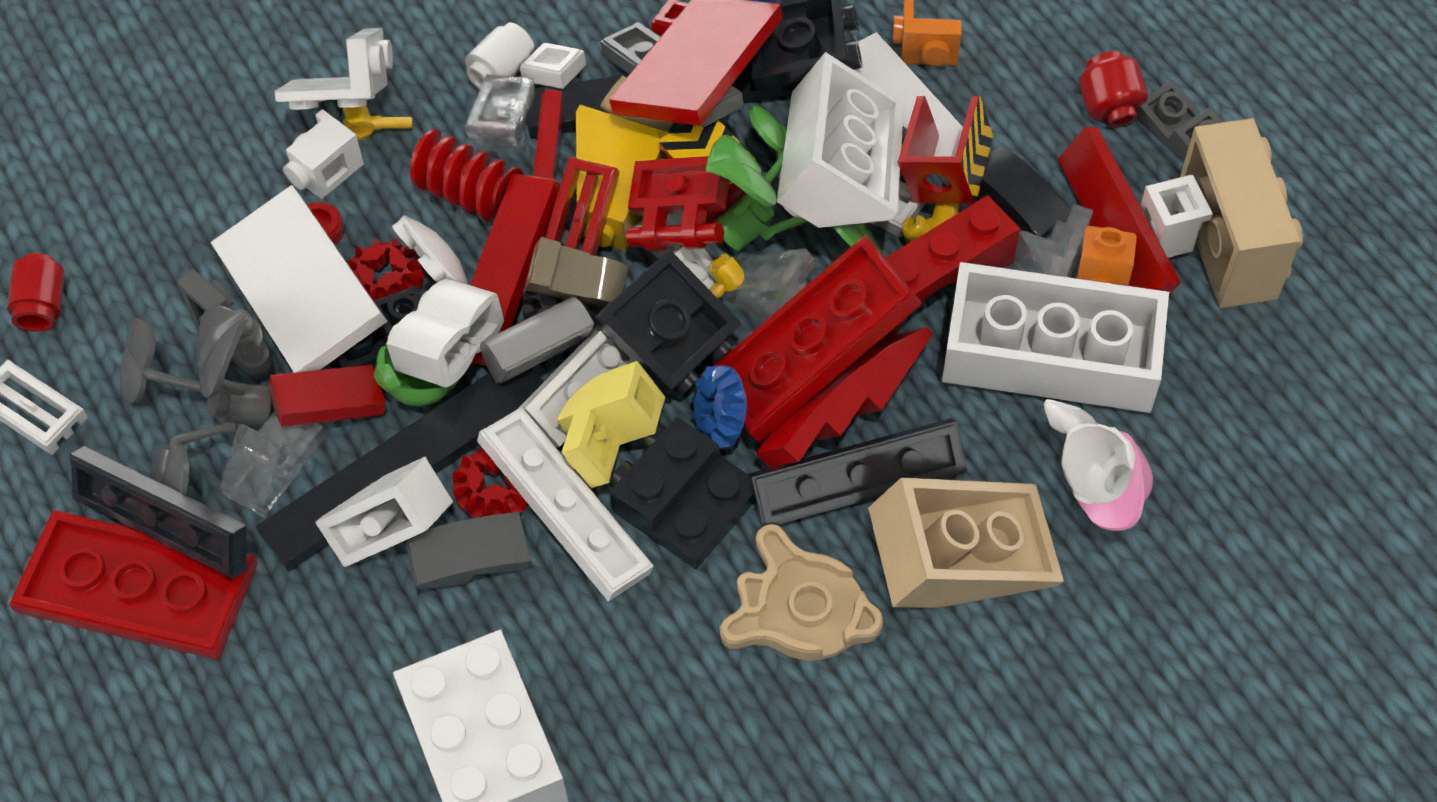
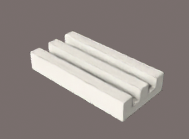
(57, 427)

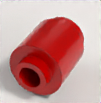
(35, 292)

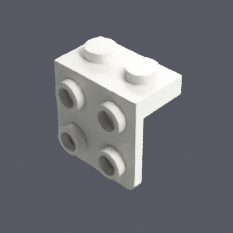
(367, 61)

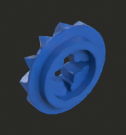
(720, 405)

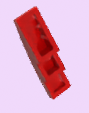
(854, 392)

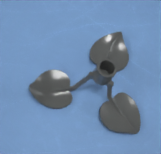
(226, 400)

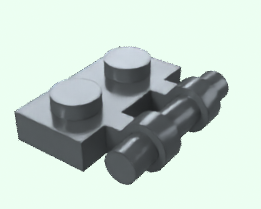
(250, 352)

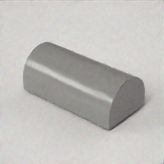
(536, 339)

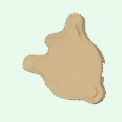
(800, 603)

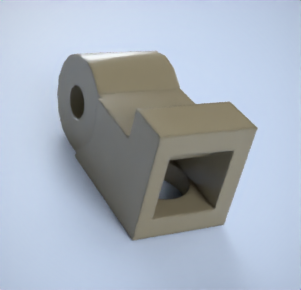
(574, 273)

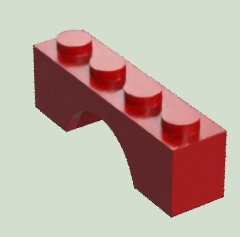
(973, 236)

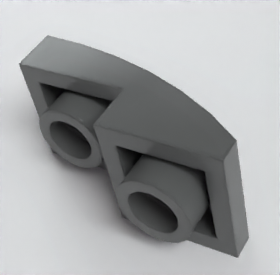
(1173, 117)
(467, 548)

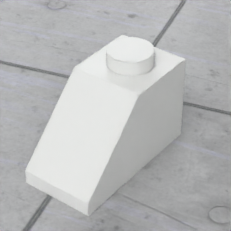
(385, 512)

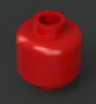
(1113, 88)

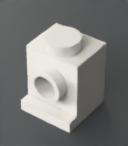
(323, 156)
(1176, 213)

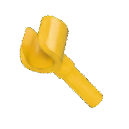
(363, 125)
(726, 273)

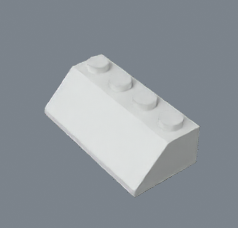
(841, 148)

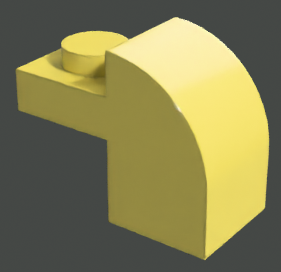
(605, 414)

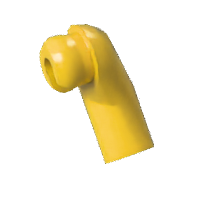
(912, 230)

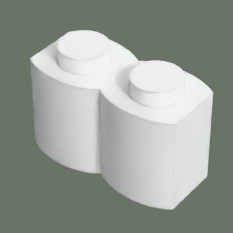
(444, 332)

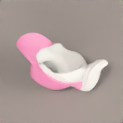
(1102, 467)

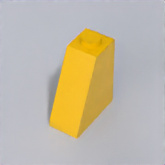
(617, 144)

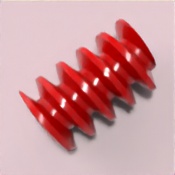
(459, 175)

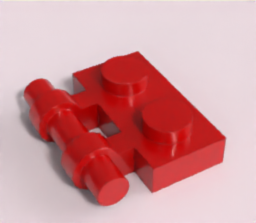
(671, 188)

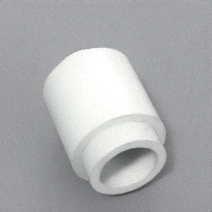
(499, 53)

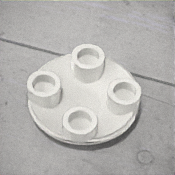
(434, 252)

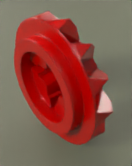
(403, 262)
(471, 491)

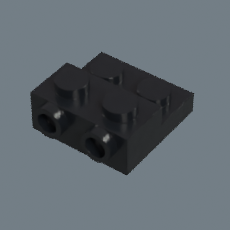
(802, 38)
(669, 324)
(681, 492)

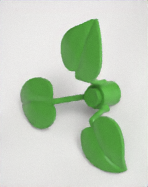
(752, 211)

